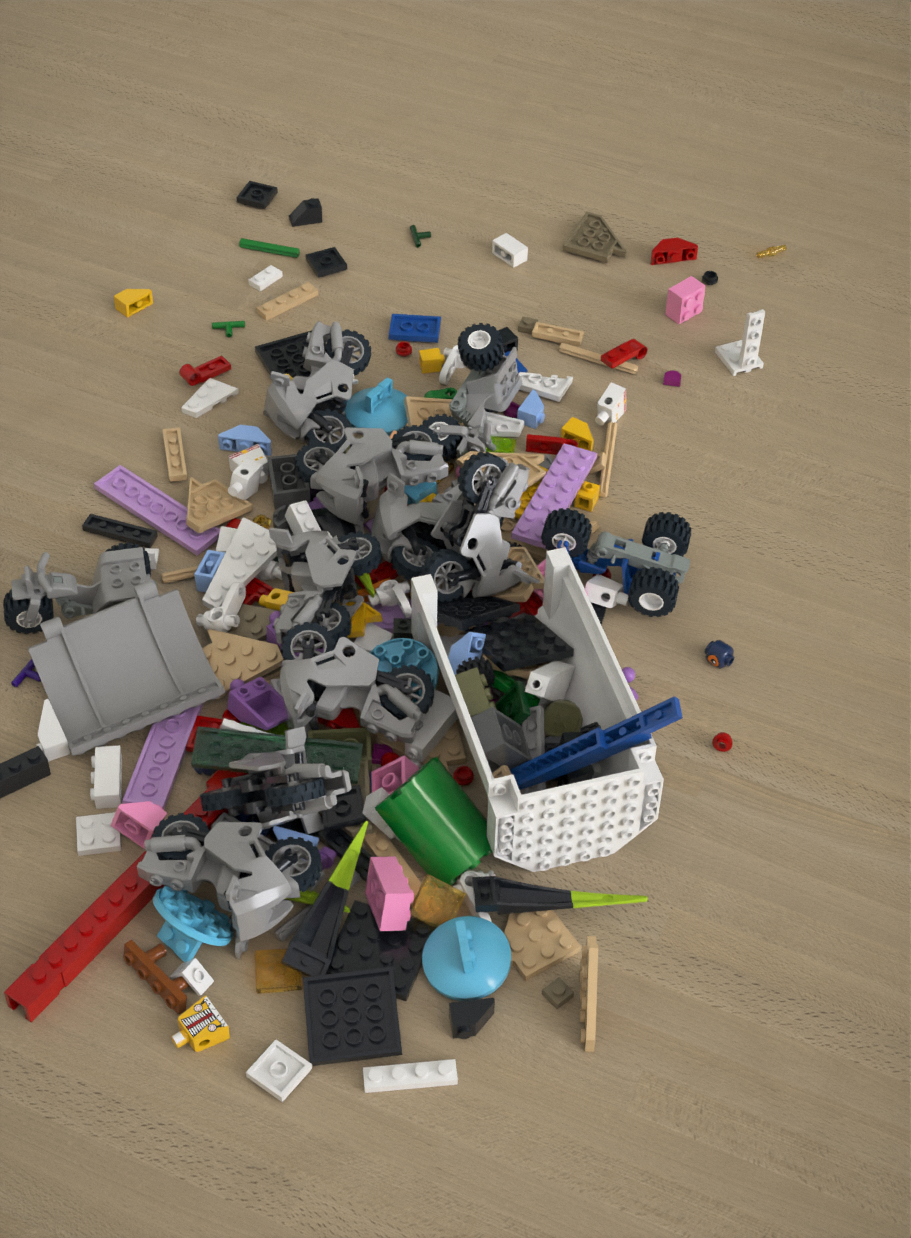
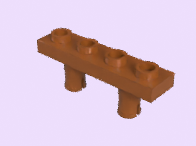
(160, 983)

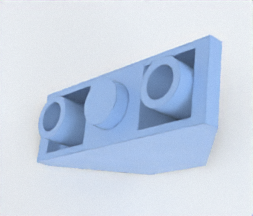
(244, 437)
(466, 647)

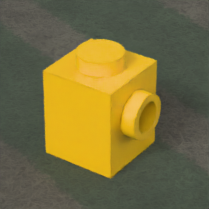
(431, 360)
(587, 496)

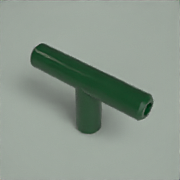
(417, 236)

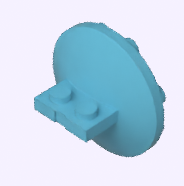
(378, 408)
(407, 652)
(190, 922)
(466, 958)

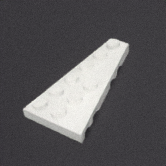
(245, 557)

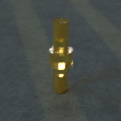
(771, 251)

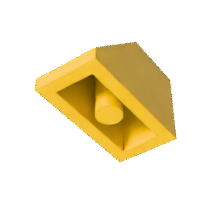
(132, 301)
(578, 431)

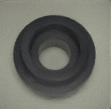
(710, 277)

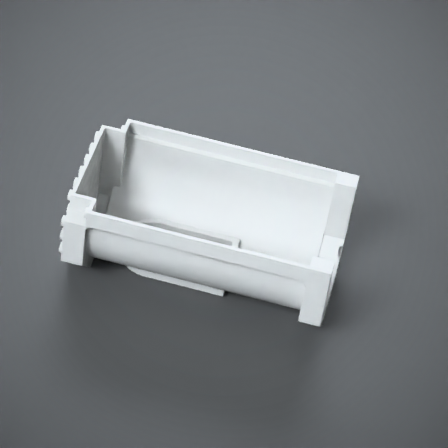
(576, 818)

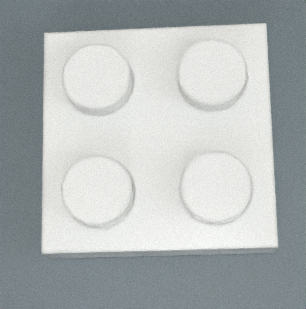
(96, 834)
(279, 1070)

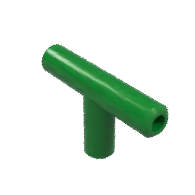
(228, 326)

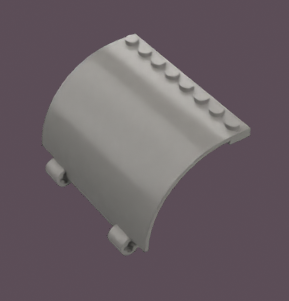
(123, 668)

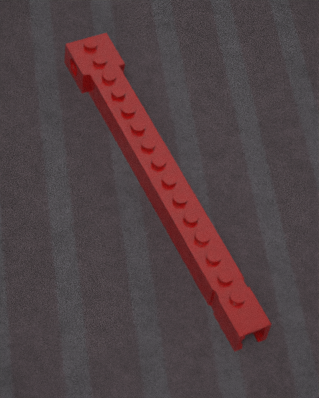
(94, 928)

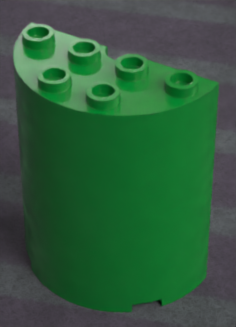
(437, 822)

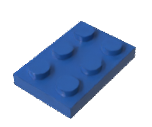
(415, 328)

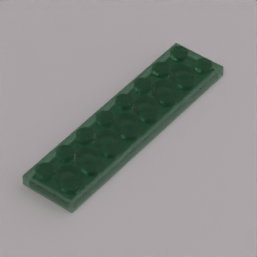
(218, 747)

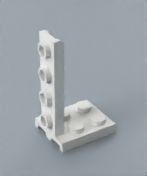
(743, 354)

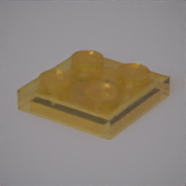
(436, 902)
(272, 975)

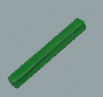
(269, 247)

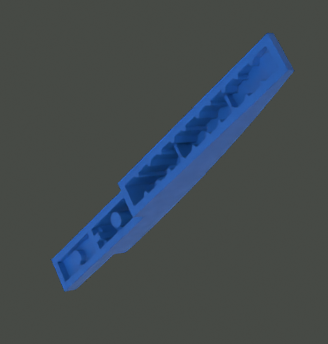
(597, 745)

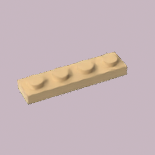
(287, 301)
(175, 454)

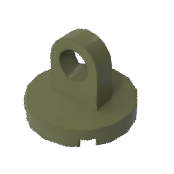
(562, 717)

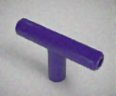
(27, 671)

